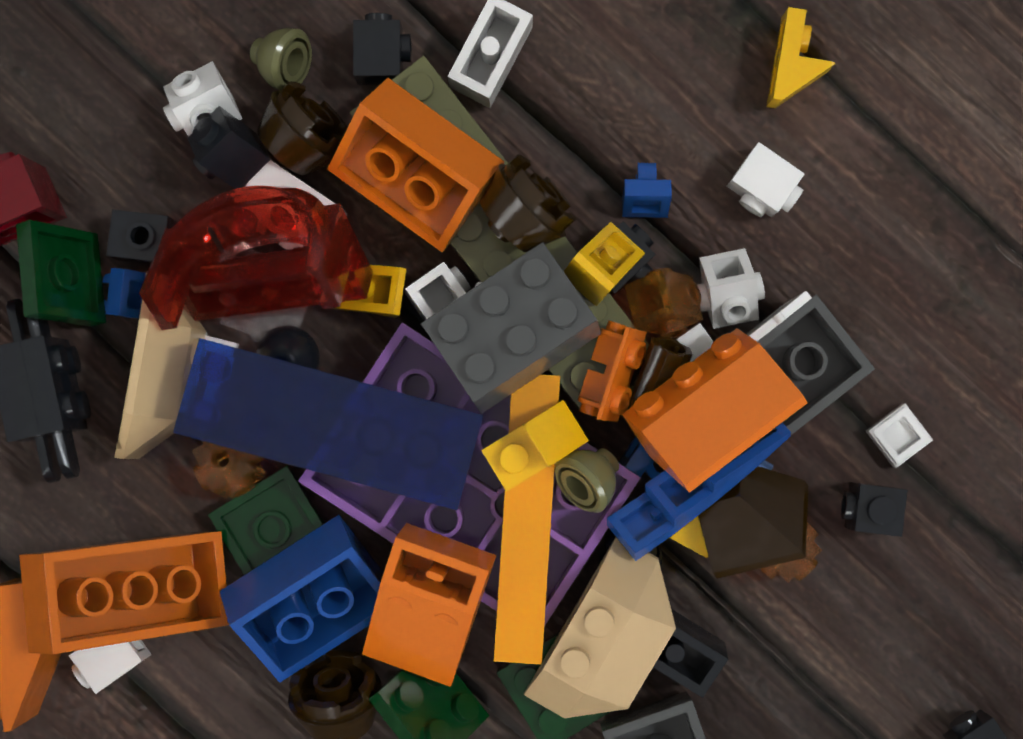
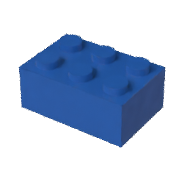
(304, 599)

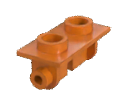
(609, 393)

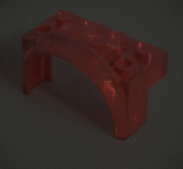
(220, 285)

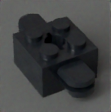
(42, 393)

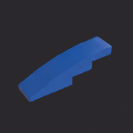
(670, 507)

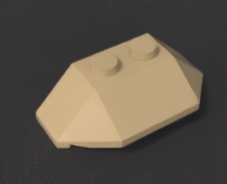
(156, 382)
(607, 639)

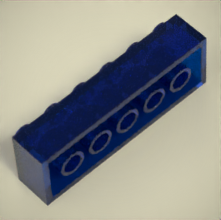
(328, 424)

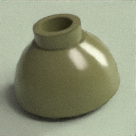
(282, 56)
(588, 478)

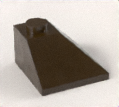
(757, 523)

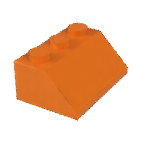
(413, 164)
(713, 409)

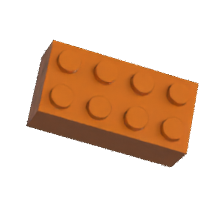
(122, 591)

